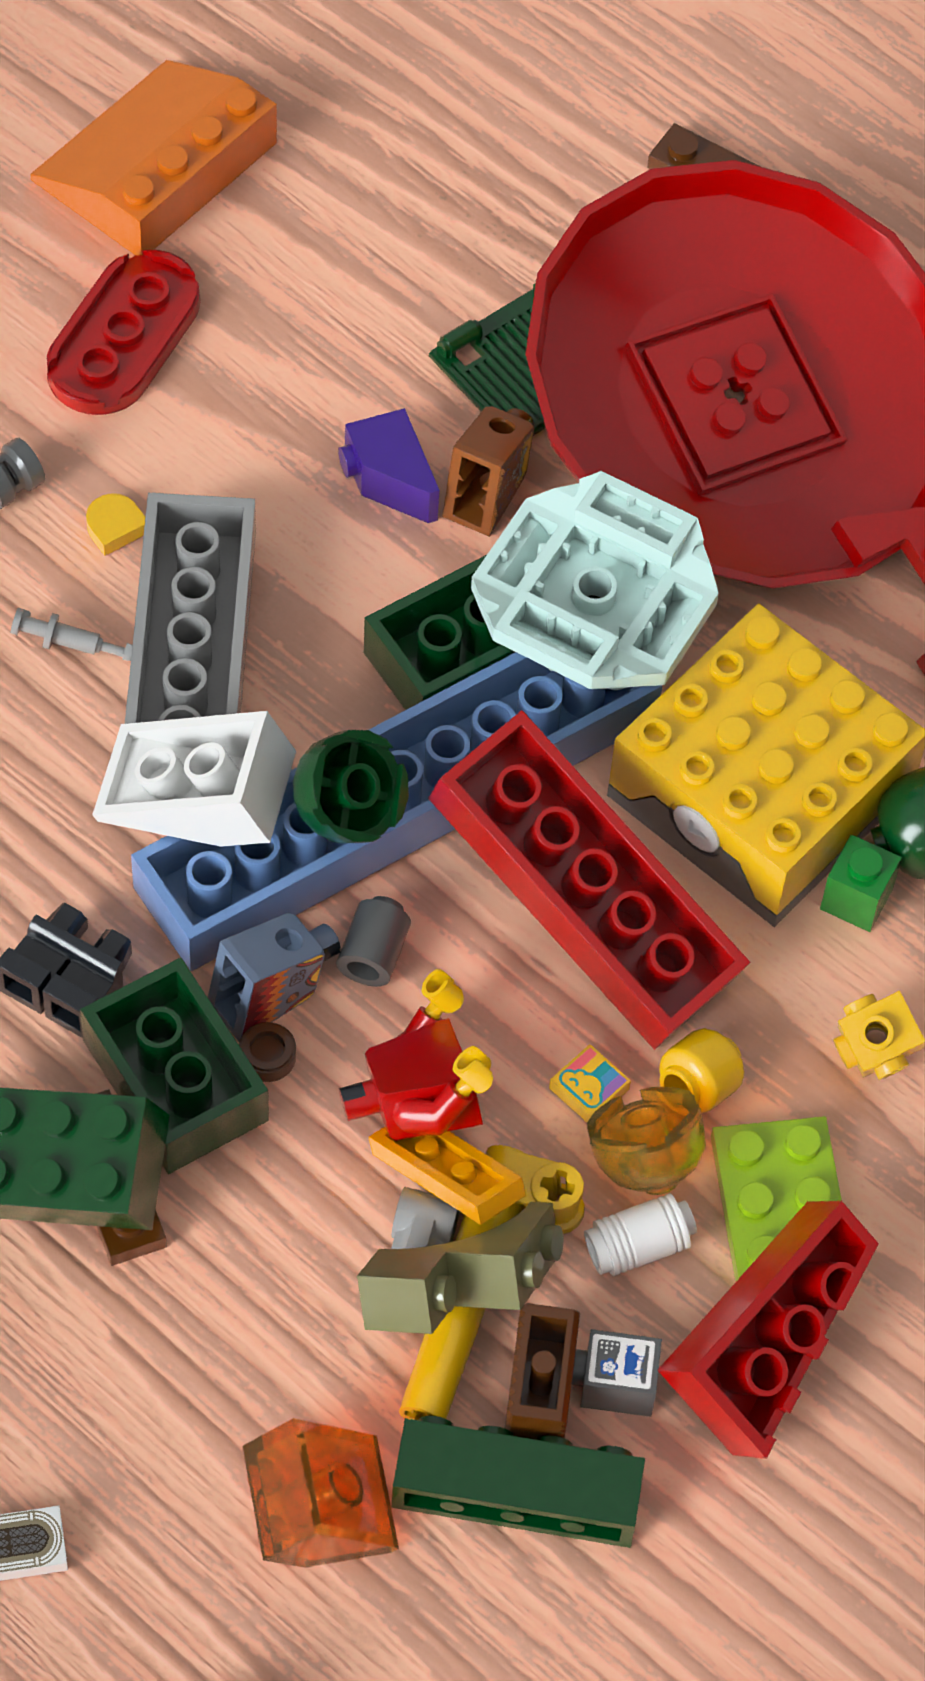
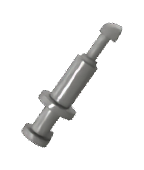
(66, 635)

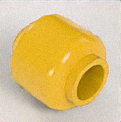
(705, 1066)

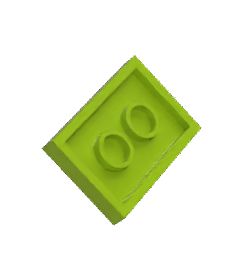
(767, 1177)

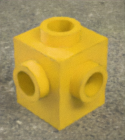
(888, 1016)

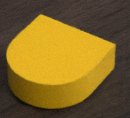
(114, 522)

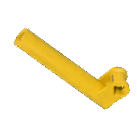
(448, 1347)

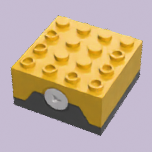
(763, 763)

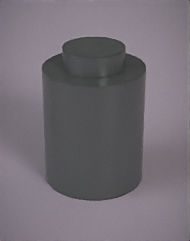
(374, 941)

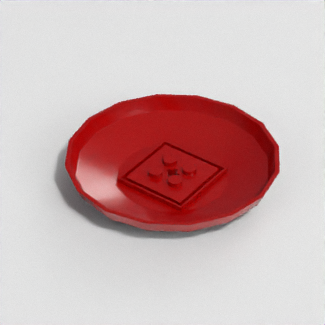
(754, 288)

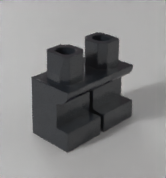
(61, 971)

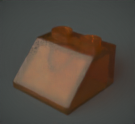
(319, 1494)

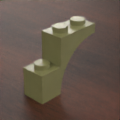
(495, 1270)

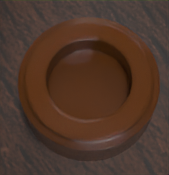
(269, 1050)

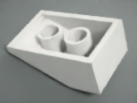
(198, 778)

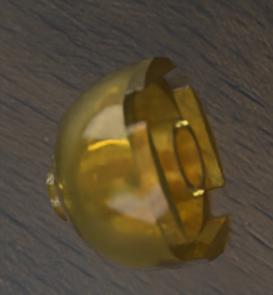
(650, 1140)

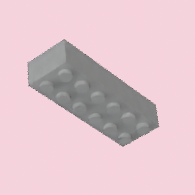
(192, 607)

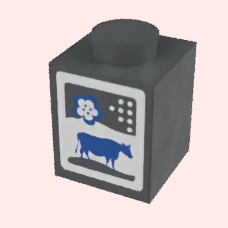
(618, 1372)

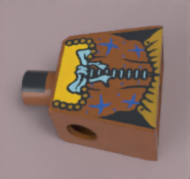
(493, 444)

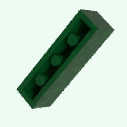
(518, 1481)

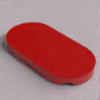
(123, 332)

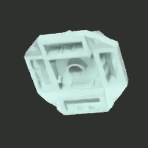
(607, 544)

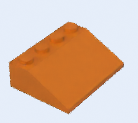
(161, 153)

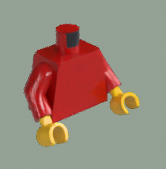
(423, 1076)

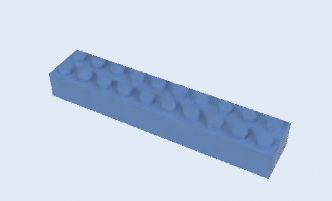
(215, 891)

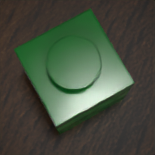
(860, 883)

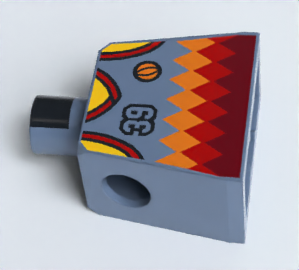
(268, 971)

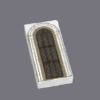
(31, 1543)

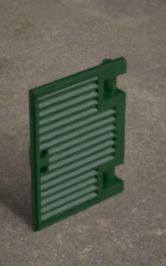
(502, 372)

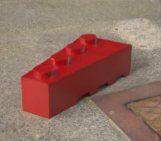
(765, 1331)

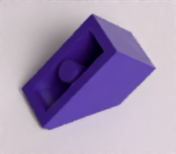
(390, 465)

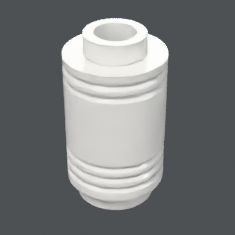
(640, 1235)

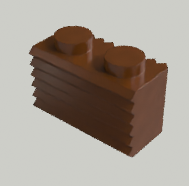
(542, 1371)

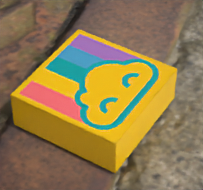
(589, 1082)

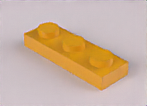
(452, 1172)

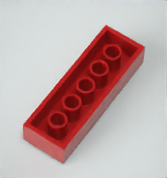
(588, 879)

